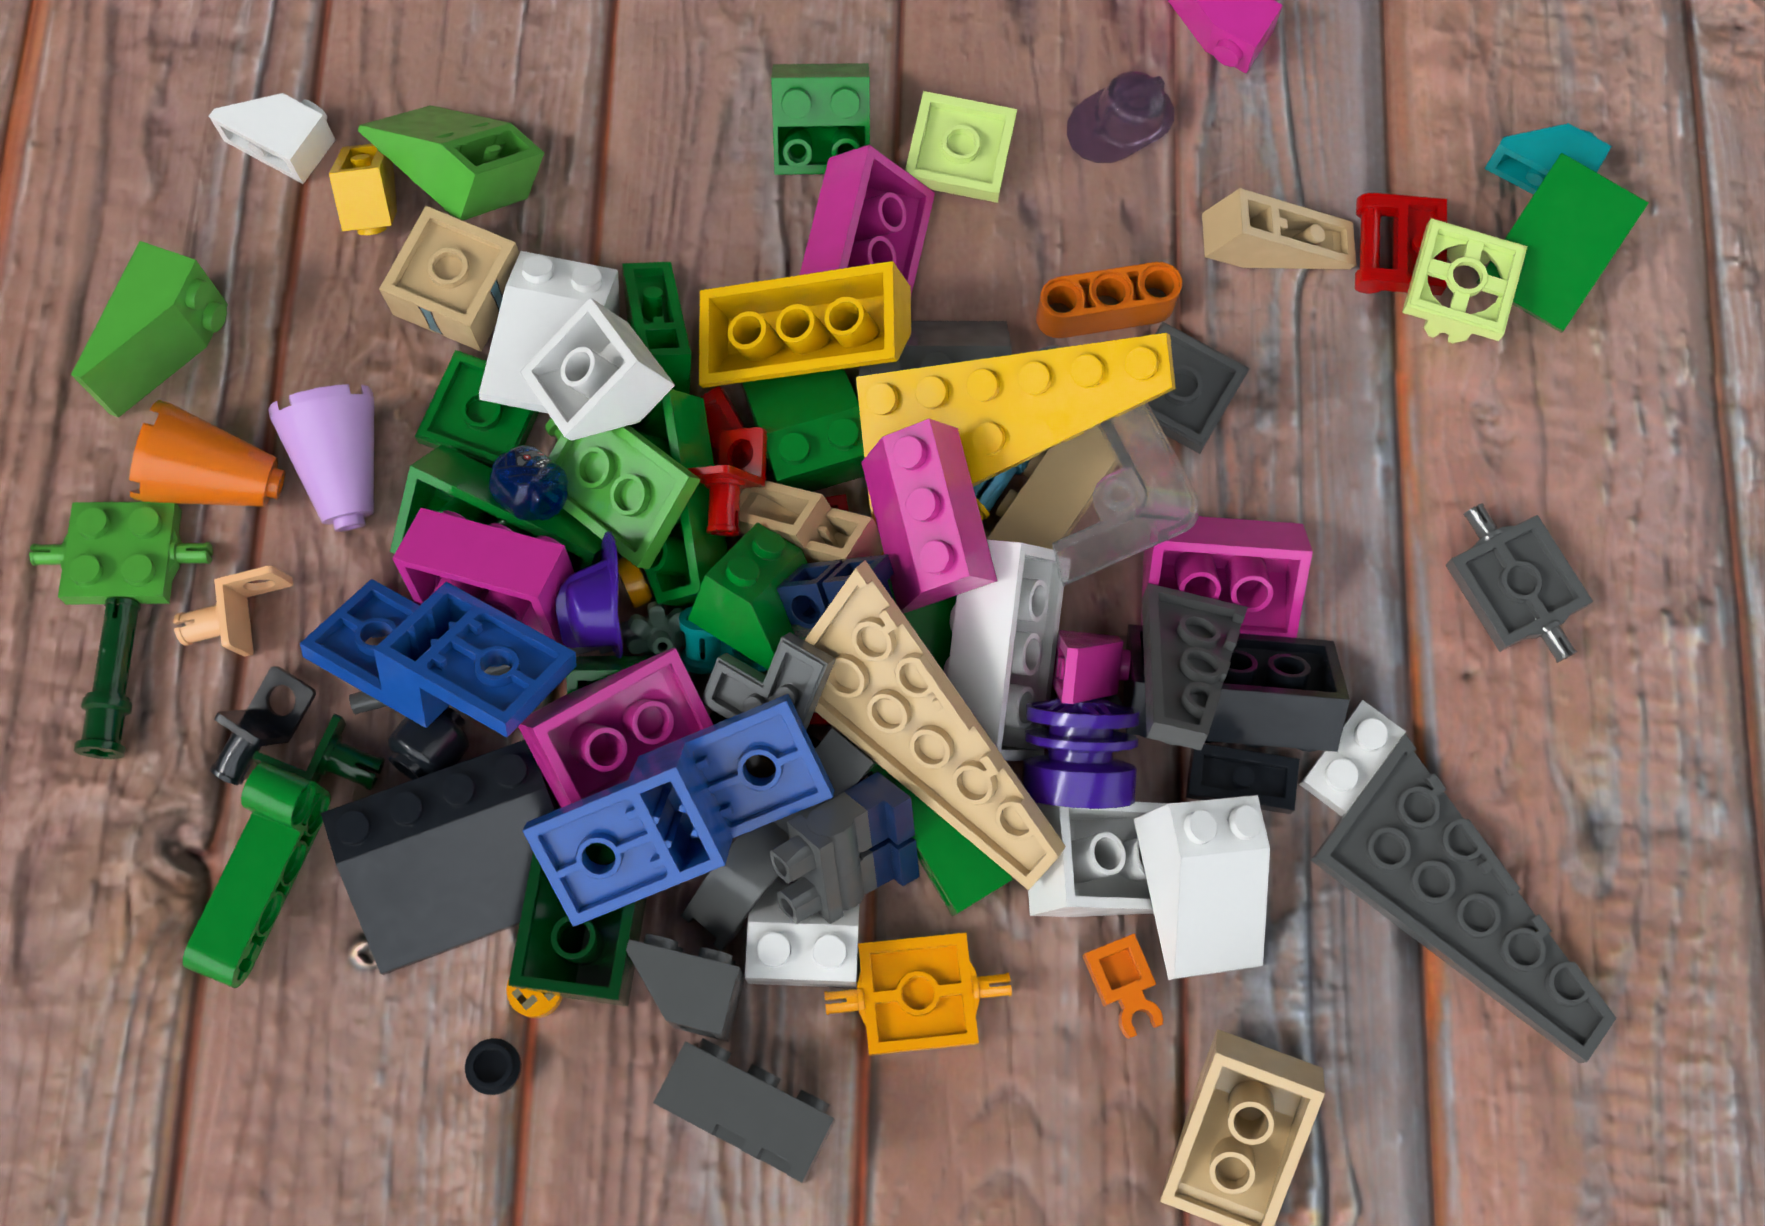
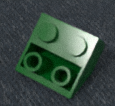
(818, 114)

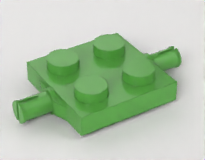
(120, 552)

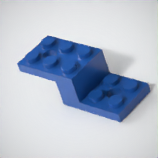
(439, 656)
(678, 810)

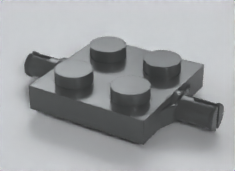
(1519, 583)

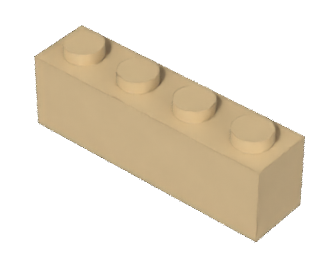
(1056, 491)

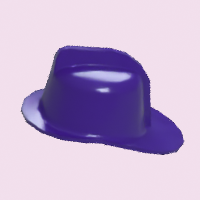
(589, 603)

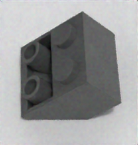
(690, 990)

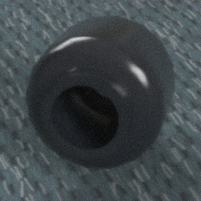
(430, 749)

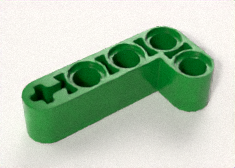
(258, 873)

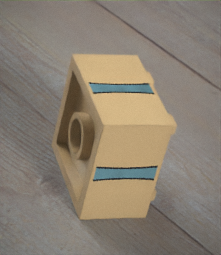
(450, 278)

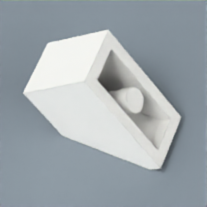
(277, 132)

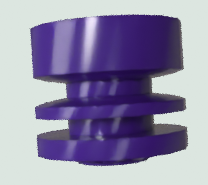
(1080, 754)

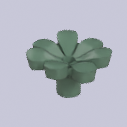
(656, 632)

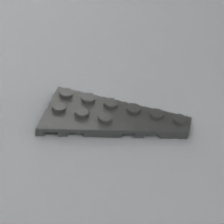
(1446, 888)

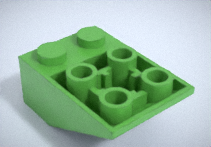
(459, 157)

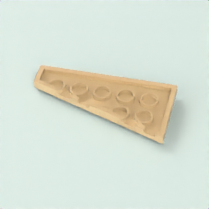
(915, 725)

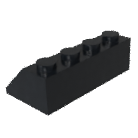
(1273, 693)

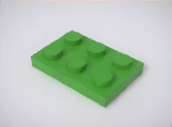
(625, 488)

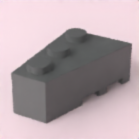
(746, 1109)

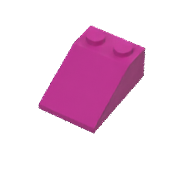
(601, 729)

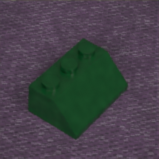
(579, 960)

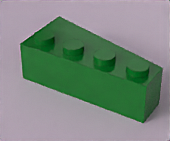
(681, 430)

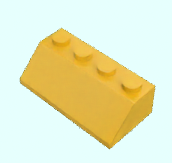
(803, 324)

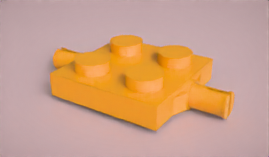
(918, 994)

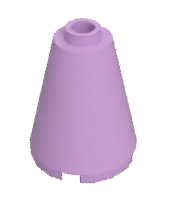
(332, 450)

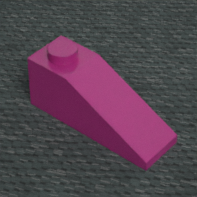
(1230, 28)
(1089, 666)

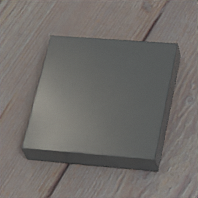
(1202, 393)

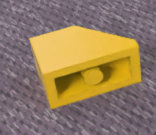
(364, 189)

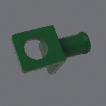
(335, 758)

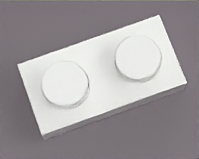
(1363, 747)

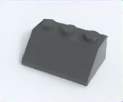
(947, 343)

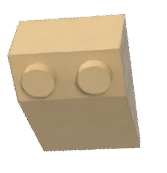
(1243, 1133)

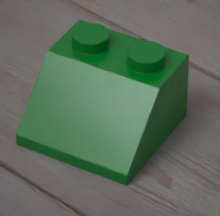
(741, 595)

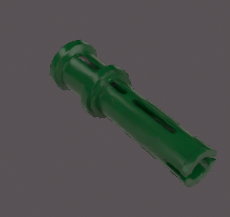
(108, 700)

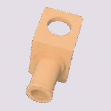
(231, 613)

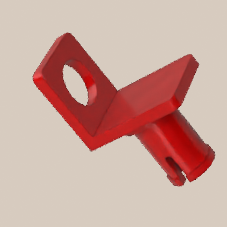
(726, 480)

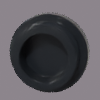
(493, 1066)

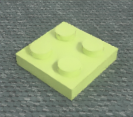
(961, 146)

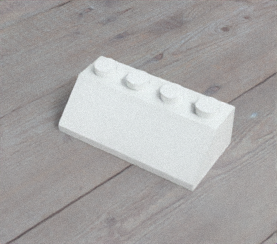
(1008, 644)

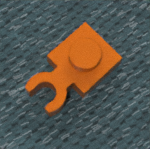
(1121, 976)

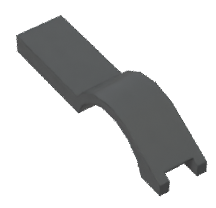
(735, 888)

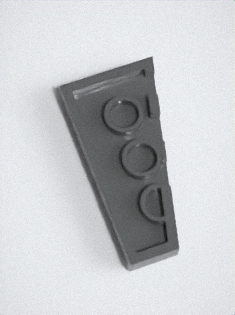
(1185, 661)

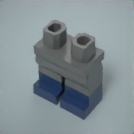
(846, 850)

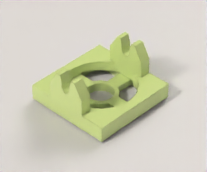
(1475, 251)

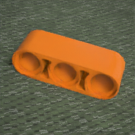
(1124, 284)

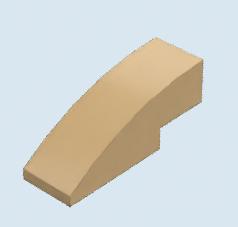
(809, 523)

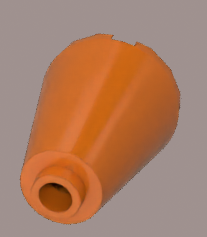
(199, 463)

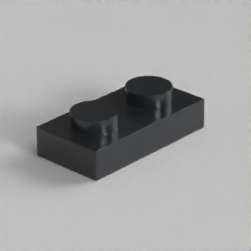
(1232, 772)

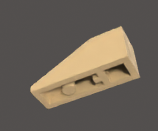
(1272, 233)

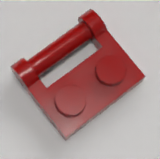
(1410, 221)

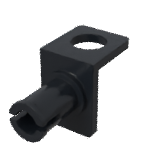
(259, 725)

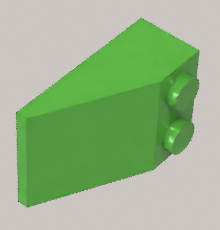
(149, 327)

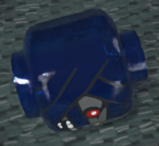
(528, 483)

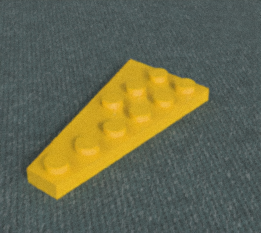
(1018, 402)

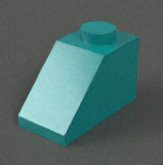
(1529, 156)

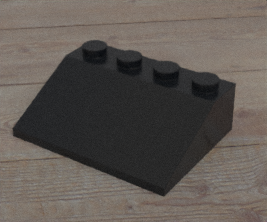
(440, 855)

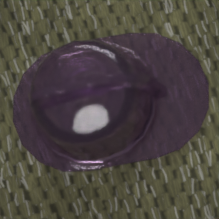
(1121, 118)

